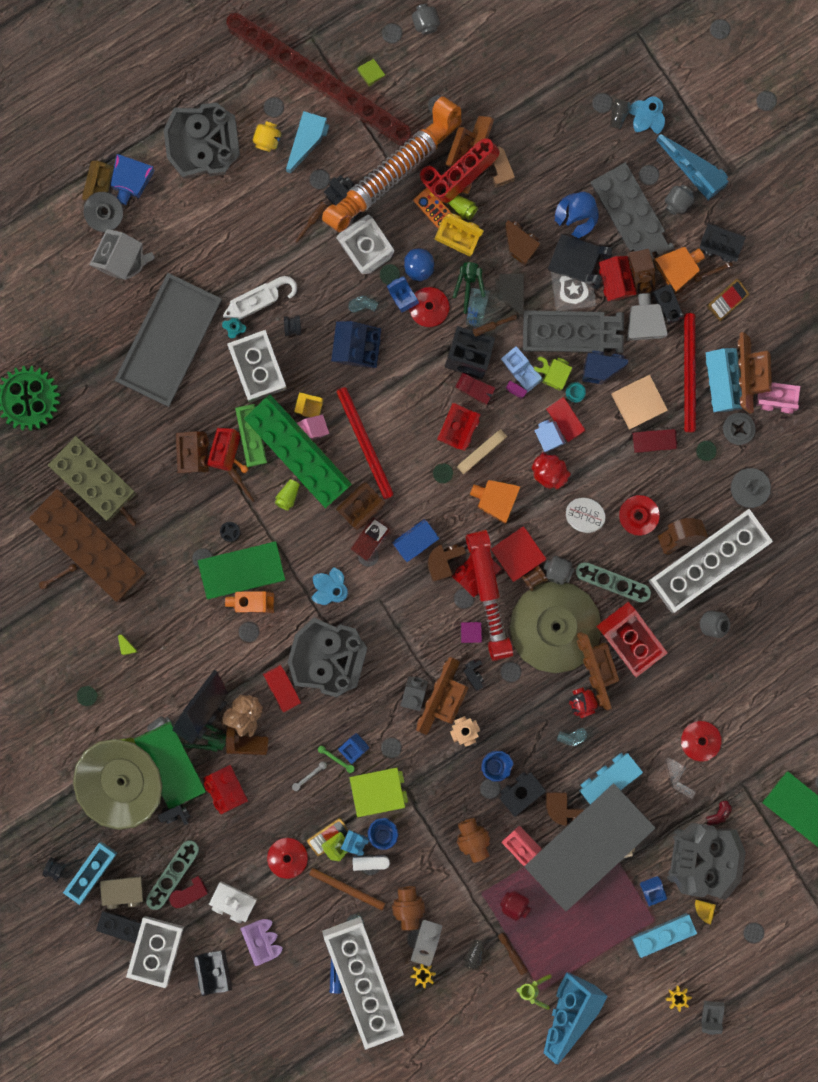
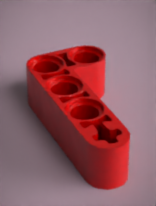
(462, 167)

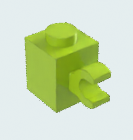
(555, 374)

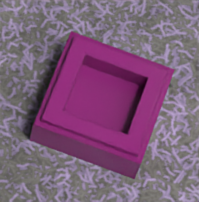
(516, 390)
(471, 632)

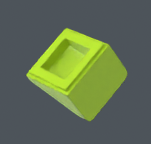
(370, 72)
(125, 646)
(333, 847)

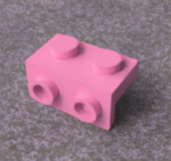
(781, 397)

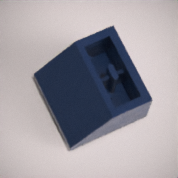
(356, 344)
(602, 368)

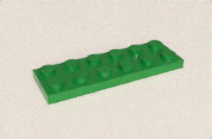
(297, 451)

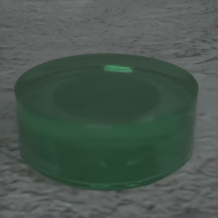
(389, 273)
(706, 451)
(443, 473)
(87, 696)

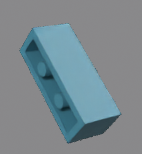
(724, 379)
(620, 773)
(90, 873)
(663, 935)

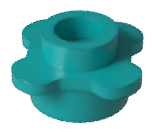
(232, 332)

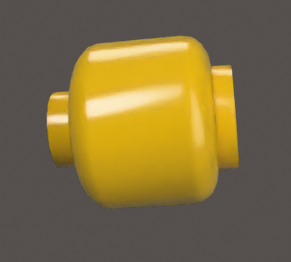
(267, 136)

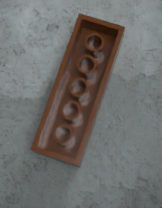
(87, 545)

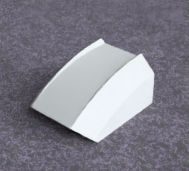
(366, 245)

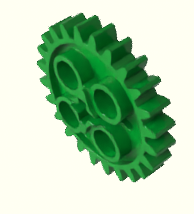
(45, 395)

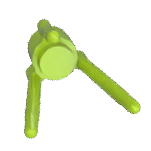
(530, 991)

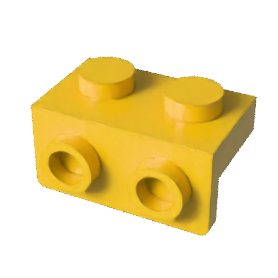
(458, 234)

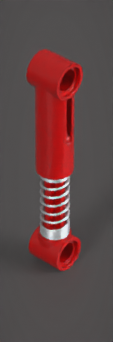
(479, 548)

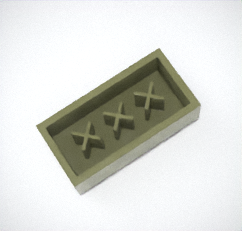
(92, 479)

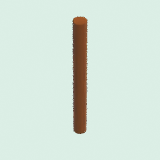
(347, 889)

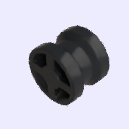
(292, 325)
(228, 529)
(53, 869)

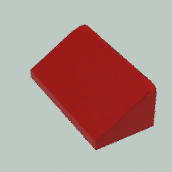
(565, 419)
(224, 449)

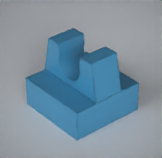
(354, 843)

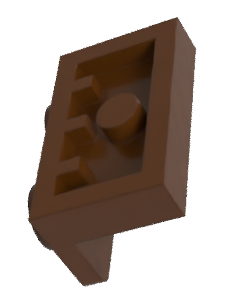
(192, 452)

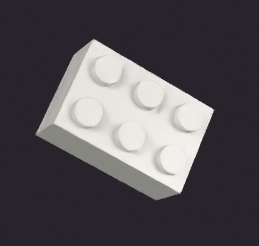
(257, 366)
(155, 952)

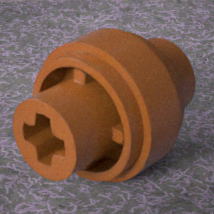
(473, 840)
(408, 908)

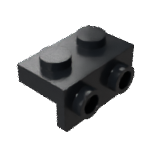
(722, 242)
(212, 972)

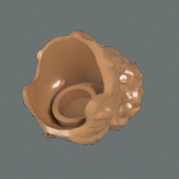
(243, 715)

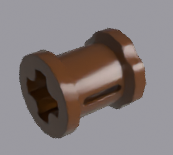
(534, 578)

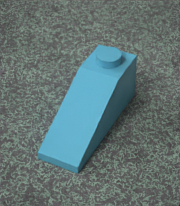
(308, 136)

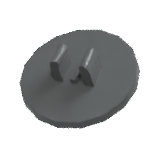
(750, 488)

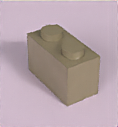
(122, 891)

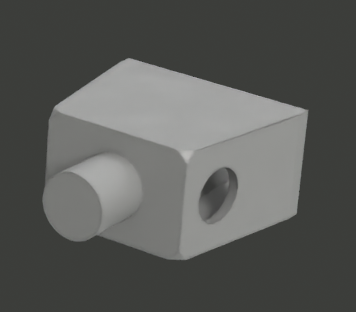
(646, 320)
(426, 940)

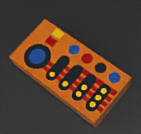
(431, 207)

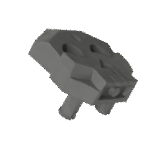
(186, 143)
(311, 653)
(722, 863)

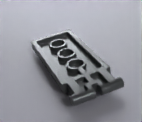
(631, 211)
(572, 331)

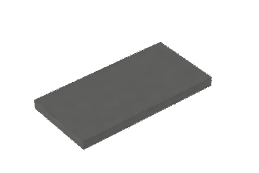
(168, 340)
(589, 847)

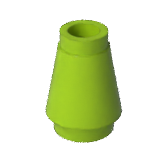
(464, 207)
(287, 496)

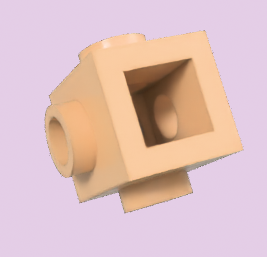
(459, 725)

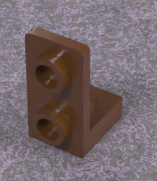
(245, 745)

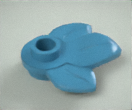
(647, 118)
(327, 585)

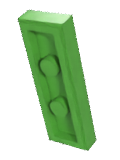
(251, 441)

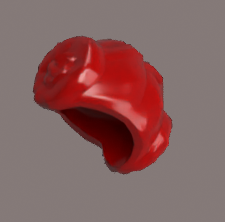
(550, 471)

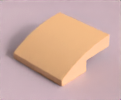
(639, 402)

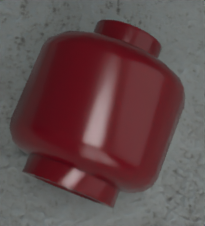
(515, 905)

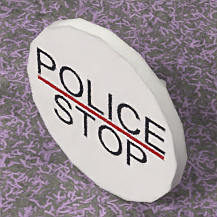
(585, 515)

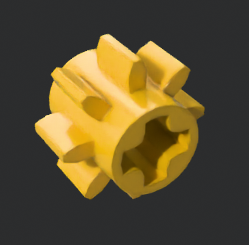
(419, 979)
(678, 992)

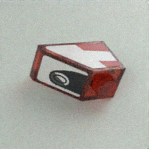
(370, 539)

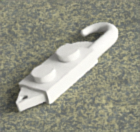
(258, 298)

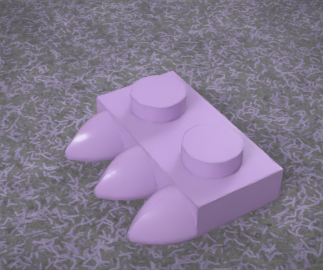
(260, 942)

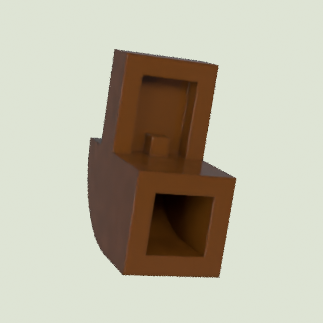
(682, 532)
(438, 564)
(557, 808)

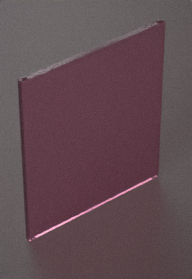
(563, 940)

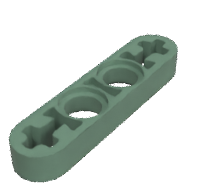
(613, 580)
(174, 876)

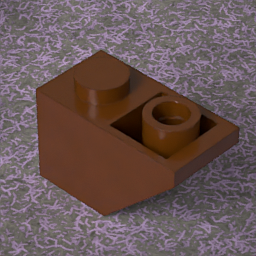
(520, 245)
(642, 271)

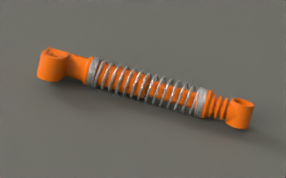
(445, 120)

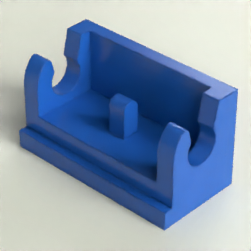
(415, 540)

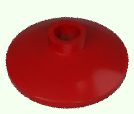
(431, 317)
(649, 512)
(690, 739)
(289, 847)

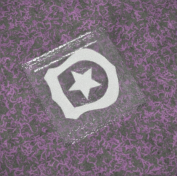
(571, 293)

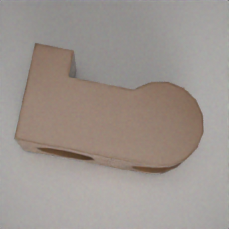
(502, 170)

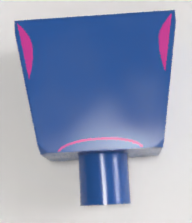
(130, 178)

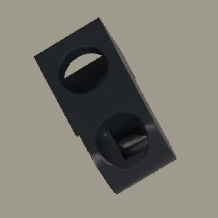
(669, 304)

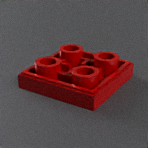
(518, 554)

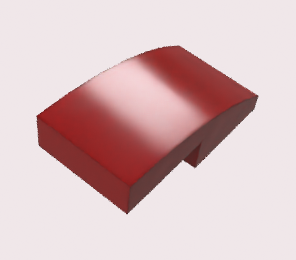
(281, 688)

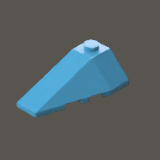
(701, 173)
(576, 1009)

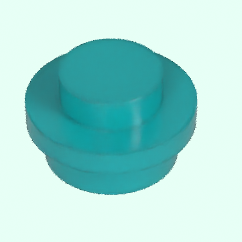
(575, 392)

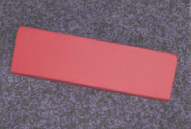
(521, 845)

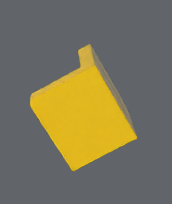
(308, 405)

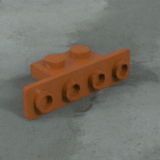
(466, 140)
(754, 372)
(601, 668)
(445, 698)

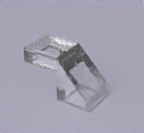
(675, 772)

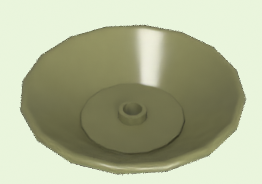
(533, 626)
(103, 794)

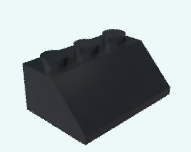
(202, 709)

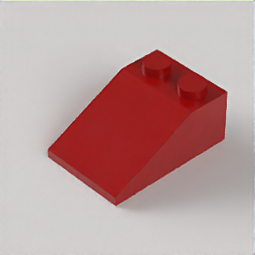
(632, 639)

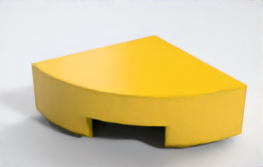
(705, 910)

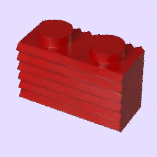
(617, 278)

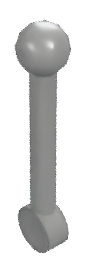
(296, 786)

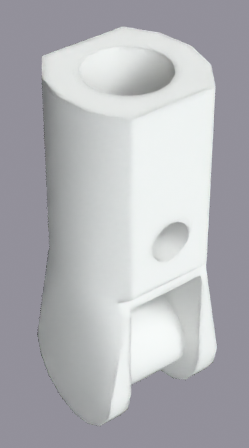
(370, 862)

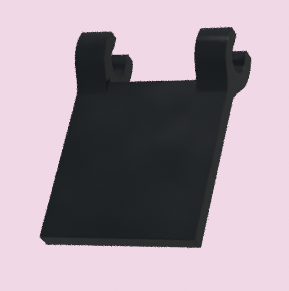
(577, 260)

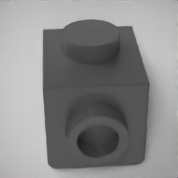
(414, 693)
(712, 1017)

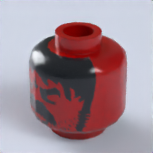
(583, 702)

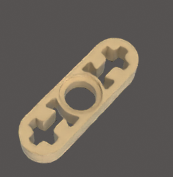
(482, 451)

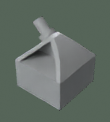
(120, 255)

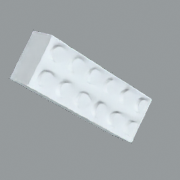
(710, 561)
(362, 983)

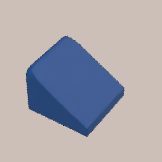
(353, 748)
(653, 891)

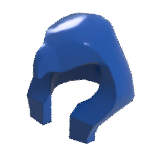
(581, 206)

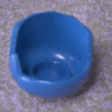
(419, 264)
(496, 765)
(382, 834)

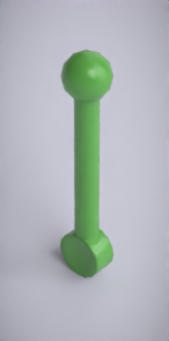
(350, 768)

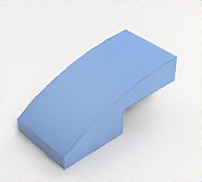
(521, 369)

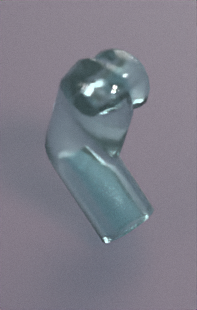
(362, 302)
(574, 738)

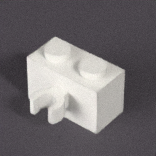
(232, 902)

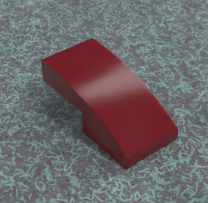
(655, 441)

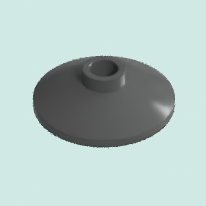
(94, 215)

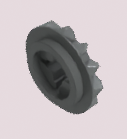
(748, 428)

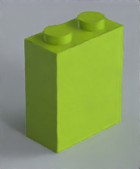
(378, 792)

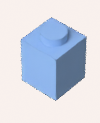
(549, 435)

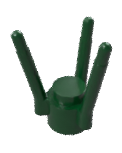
(469, 272)
(216, 740)

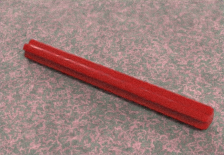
(689, 373)
(365, 443)

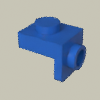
(402, 294)

